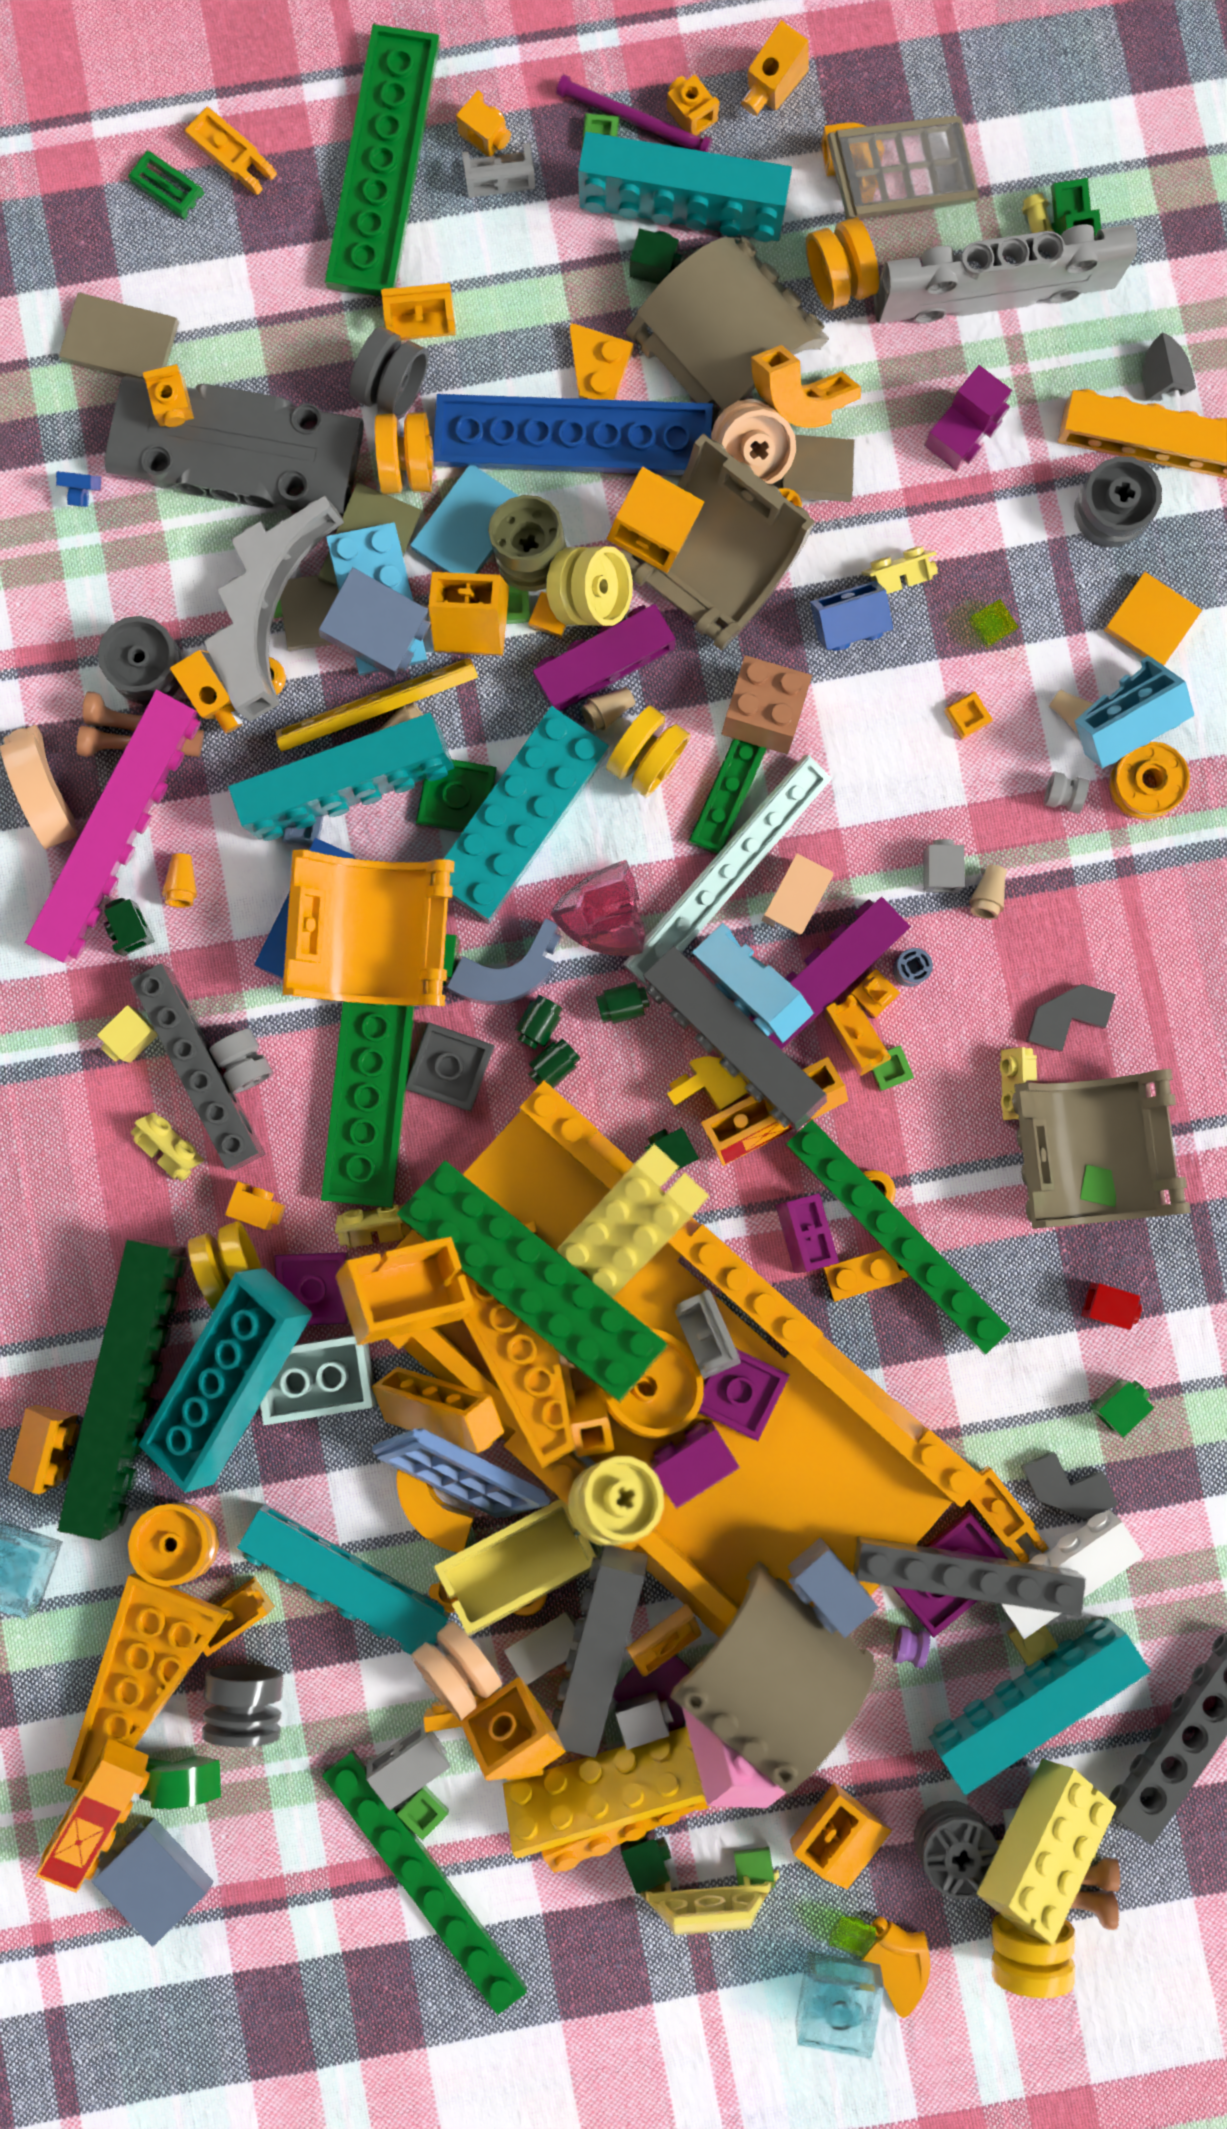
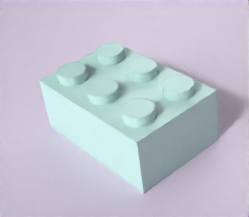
(321, 1381)

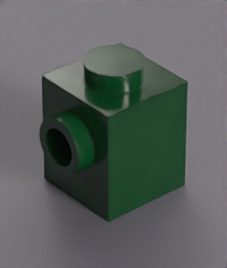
(654, 256)
(675, 1146)
(647, 1861)

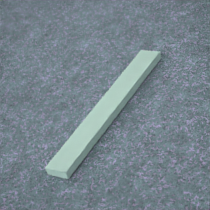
(732, 864)

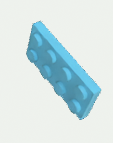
(378, 555)

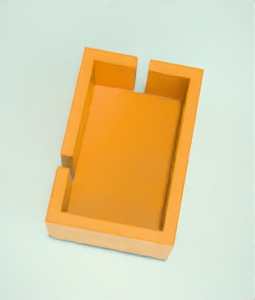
(404, 1290)

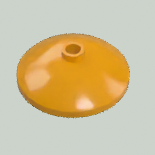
(671, 1397)

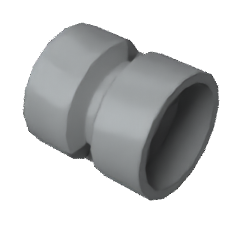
(240, 1059)

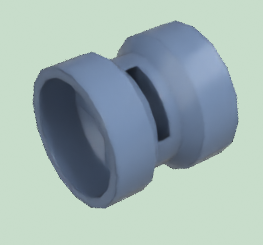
(909, 973)

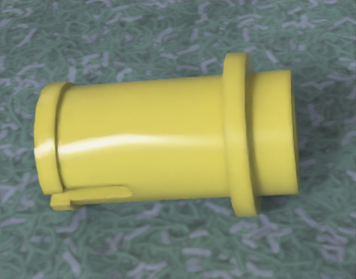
(1036, 210)

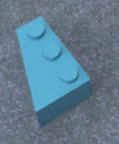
(1134, 714)
(751, 985)

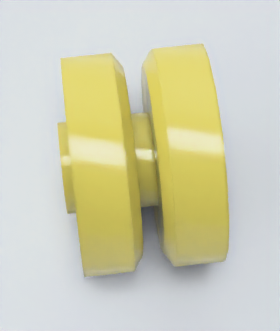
(589, 586)
(612, 1481)

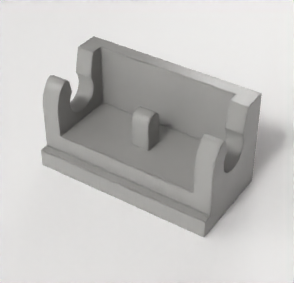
(499, 173)
(707, 1334)
(543, 1649)
(407, 1766)

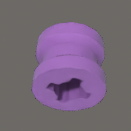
(911, 1647)

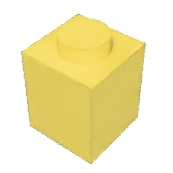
(127, 1035)

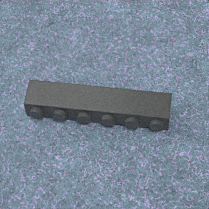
(735, 1039)
(969, 1576)
(600, 1648)

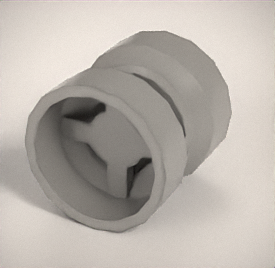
(1066, 792)

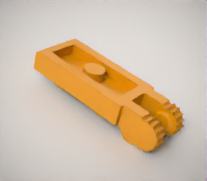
(228, 148)
(862, 1274)
(1005, 1515)

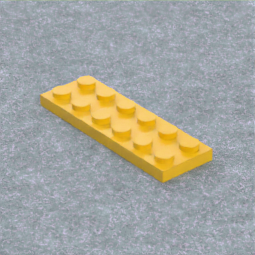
(601, 1793)

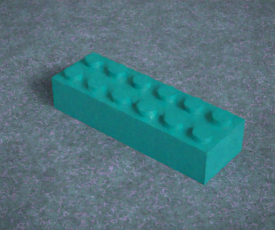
(683, 187)
(342, 778)
(522, 812)
(225, 1379)
(1038, 1704)

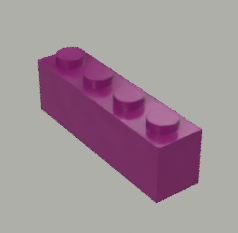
(604, 658)

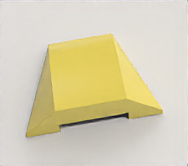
(709, 1908)

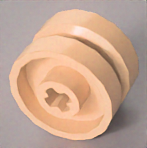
(757, 421)
(461, 1666)

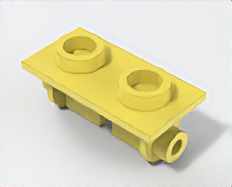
(913, 566)
(1016, 1067)
(155, 1134)
(355, 1226)

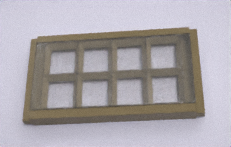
(903, 167)

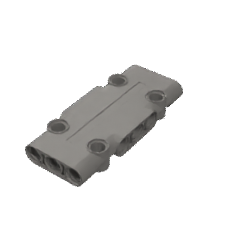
(951, 286)

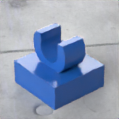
(78, 486)

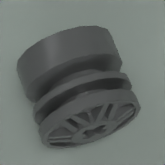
(242, 1705)
(943, 1834)

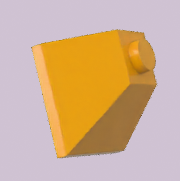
(511, 1733)

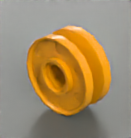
(1167, 769)

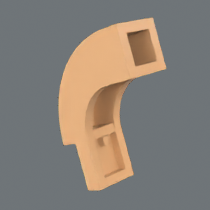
(35, 787)

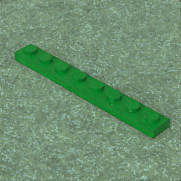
(898, 1237)
(426, 1885)

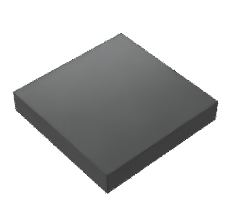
(449, 1066)

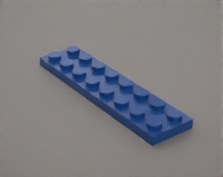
(567, 433)

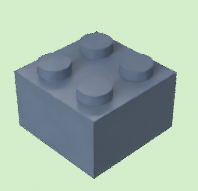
(826, 1581)

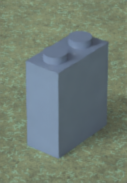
(374, 623)
(152, 1881)

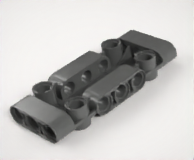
(237, 447)

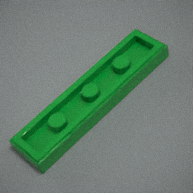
(727, 796)

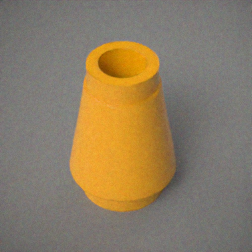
(180, 883)

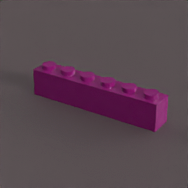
(846, 957)

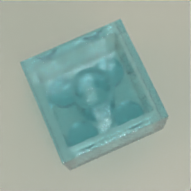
(25, 1568)
(839, 2005)

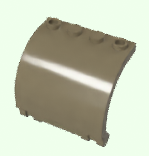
(717, 316)
(735, 548)
(1103, 1126)
(778, 1683)

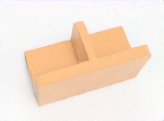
(798, 895)

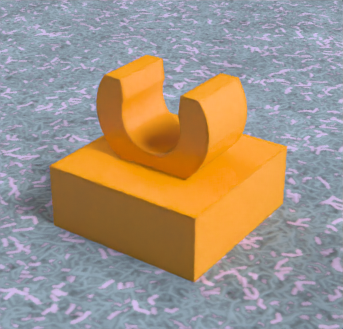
(875, 993)

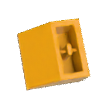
(655, 520)
(468, 613)
(43, 1448)
(839, 1837)

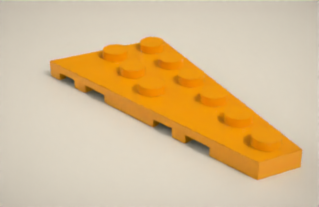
(525, 1372)
(145, 1659)

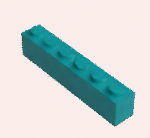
(342, 1579)

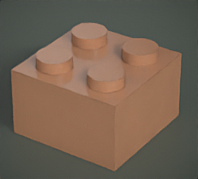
(766, 704)

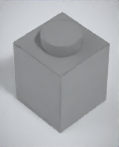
(943, 867)
(643, 1719)

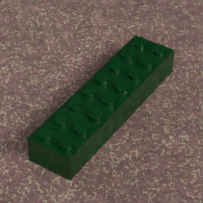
(122, 1389)

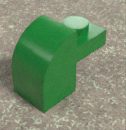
(1073, 206)
(182, 1782)

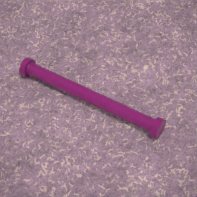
(631, 115)

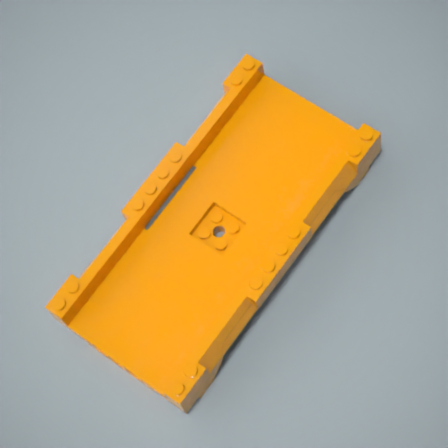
(835, 1449)

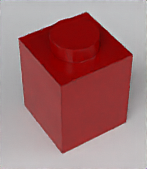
(1112, 1306)

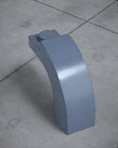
(512, 983)

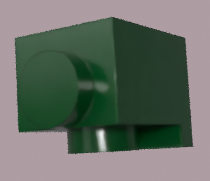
(126, 926)

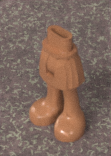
(97, 714)
(1101, 1902)

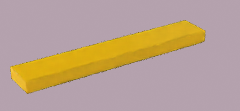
(375, 704)

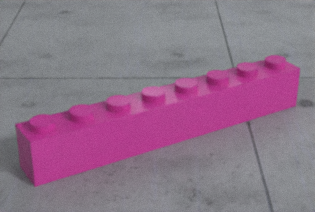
(113, 827)

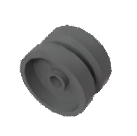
(388, 373)
(1118, 502)
(138, 658)

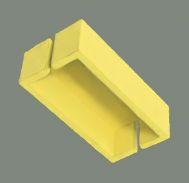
(632, 1222)
(515, 1566)
(1047, 1850)

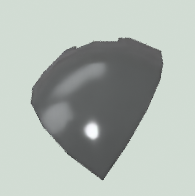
(1166, 369)

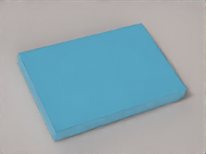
(457, 532)

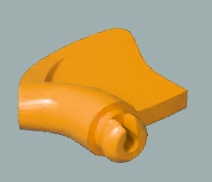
(903, 1963)

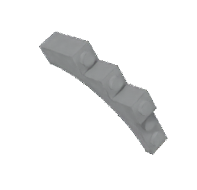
(251, 601)

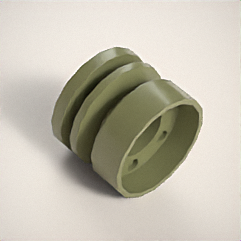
(525, 540)

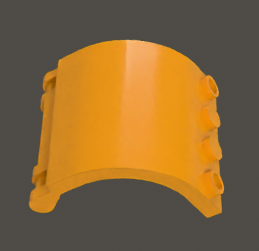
(367, 930)

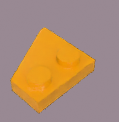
(599, 362)

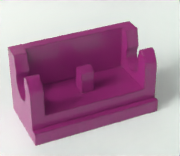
(807, 1233)

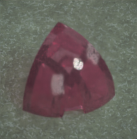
(603, 912)

